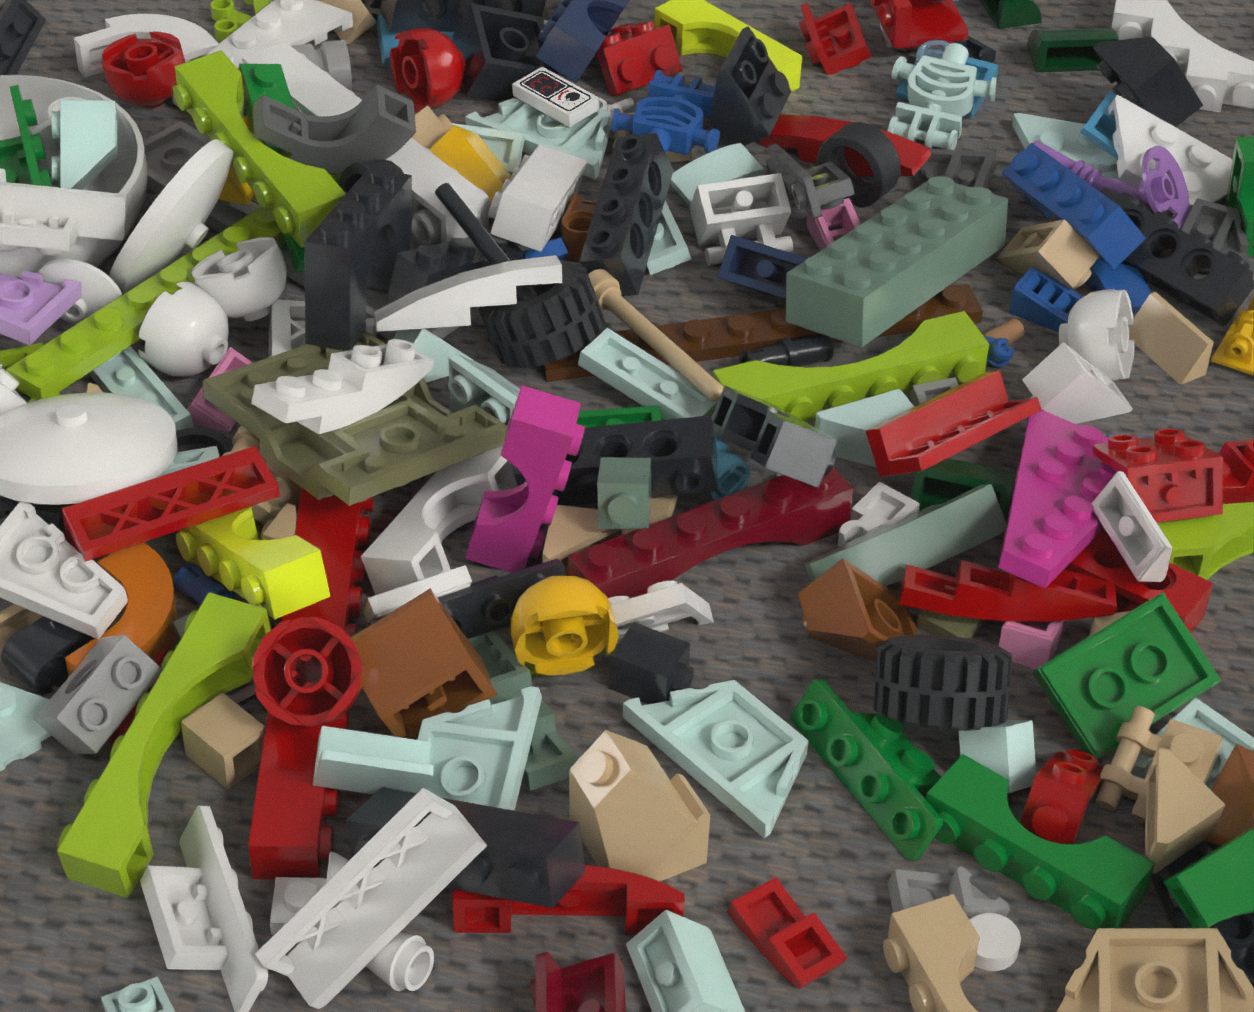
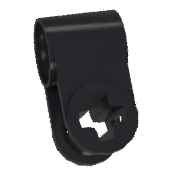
(39, 653)

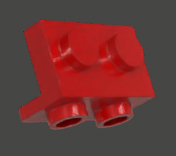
(834, 38)

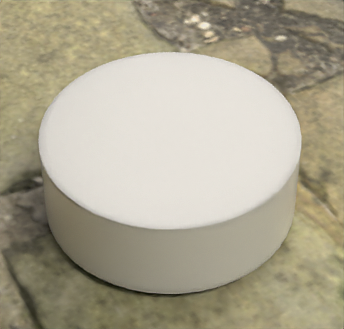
(997, 943)

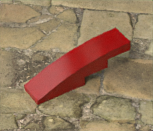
(810, 131)
(1006, 597)

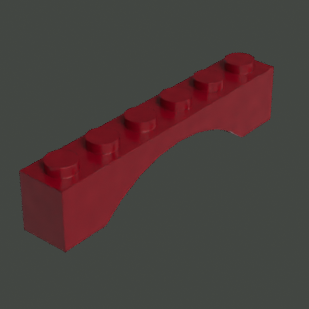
(769, 511)

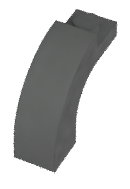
(365, 133)

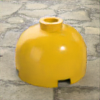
(562, 625)

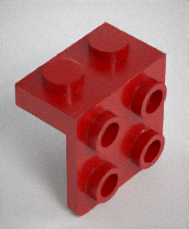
(919, 21)
(635, 54)

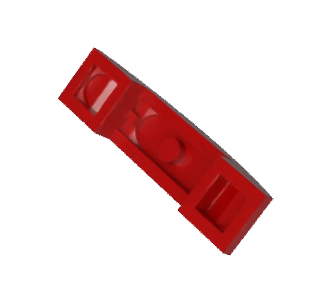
(596, 893)

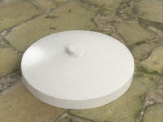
(174, 217)
(82, 447)

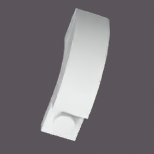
(89, 47)

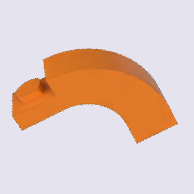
(149, 606)

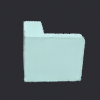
(1005, 750)

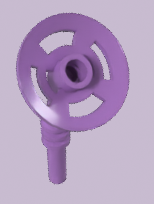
(1155, 191)

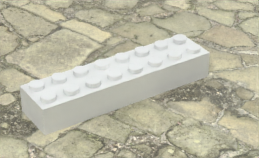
(321, 95)

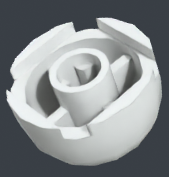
(246, 279)
(1100, 331)
(184, 332)

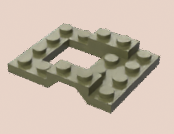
(367, 456)

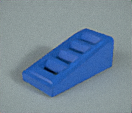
(1042, 300)

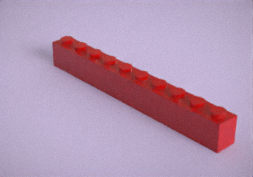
(290, 813)

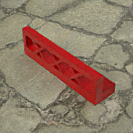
(946, 425)
(169, 503)

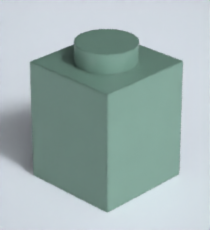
(624, 493)

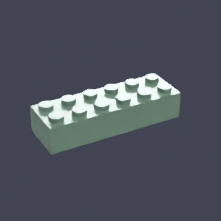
(896, 260)

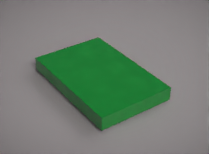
(1130, 663)

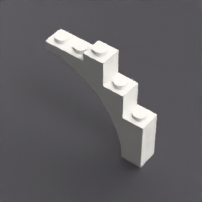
(1211, 70)

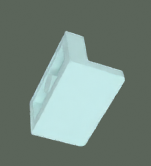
(371, 761)
(682, 967)

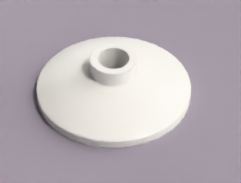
(96, 286)

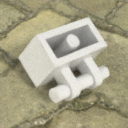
(741, 208)

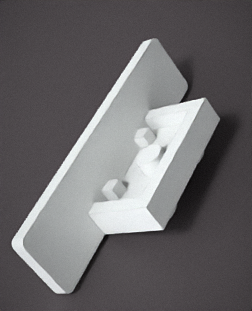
(56, 216)
(203, 915)

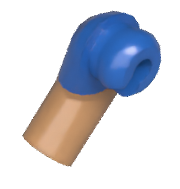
(999, 341)

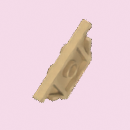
(1158, 973)

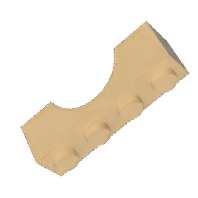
(934, 952)

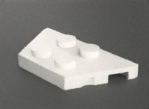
(1137, 130)

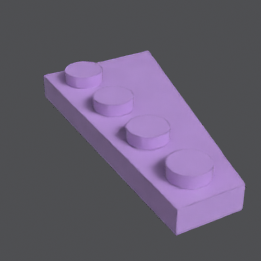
(32, 305)

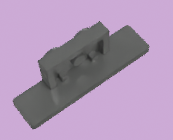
(812, 188)

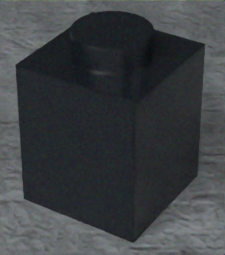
(650, 665)

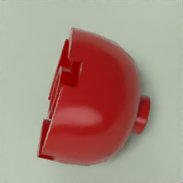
(426, 67)
(143, 69)
(307, 671)

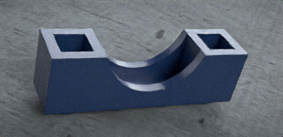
(576, 34)

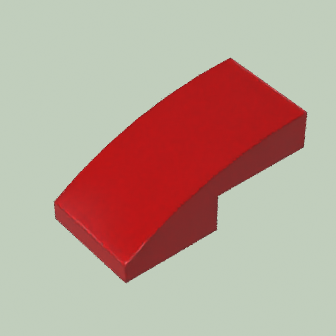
(790, 941)

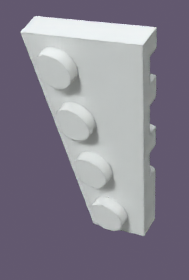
(286, 21)

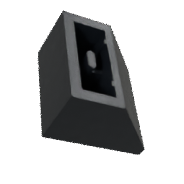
(1148, 78)
(747, 93)

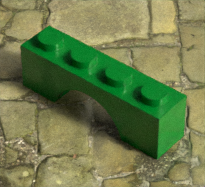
(1090, 880)

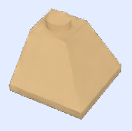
(626, 806)

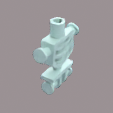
(938, 97)

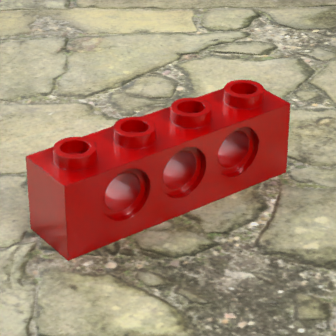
(1183, 589)

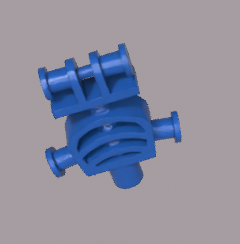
(674, 113)

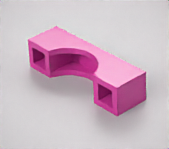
(536, 443)

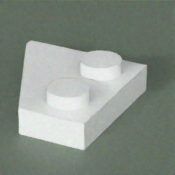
(661, 605)

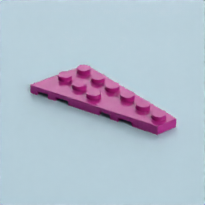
(1053, 498)

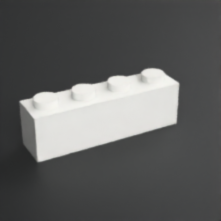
(536, 197)

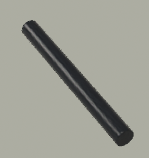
(478, 233)

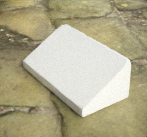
(1133, 530)

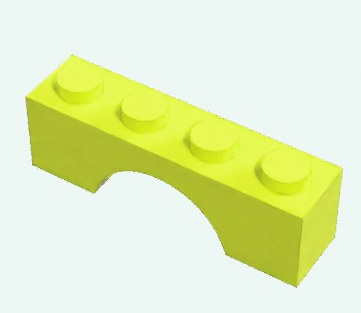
(707, 29)
(267, 573)

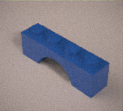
(1063, 194)

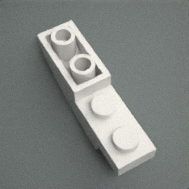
(350, 389)

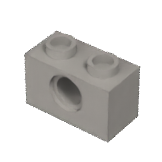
(98, 694)

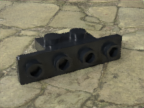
(491, 601)

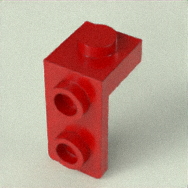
(1061, 796)

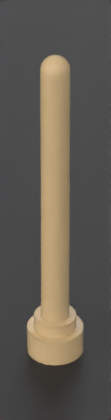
(609, 297)

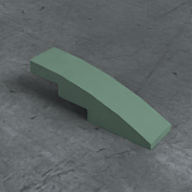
(920, 538)
(549, 754)

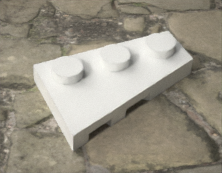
(51, 576)

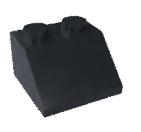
(497, 50)

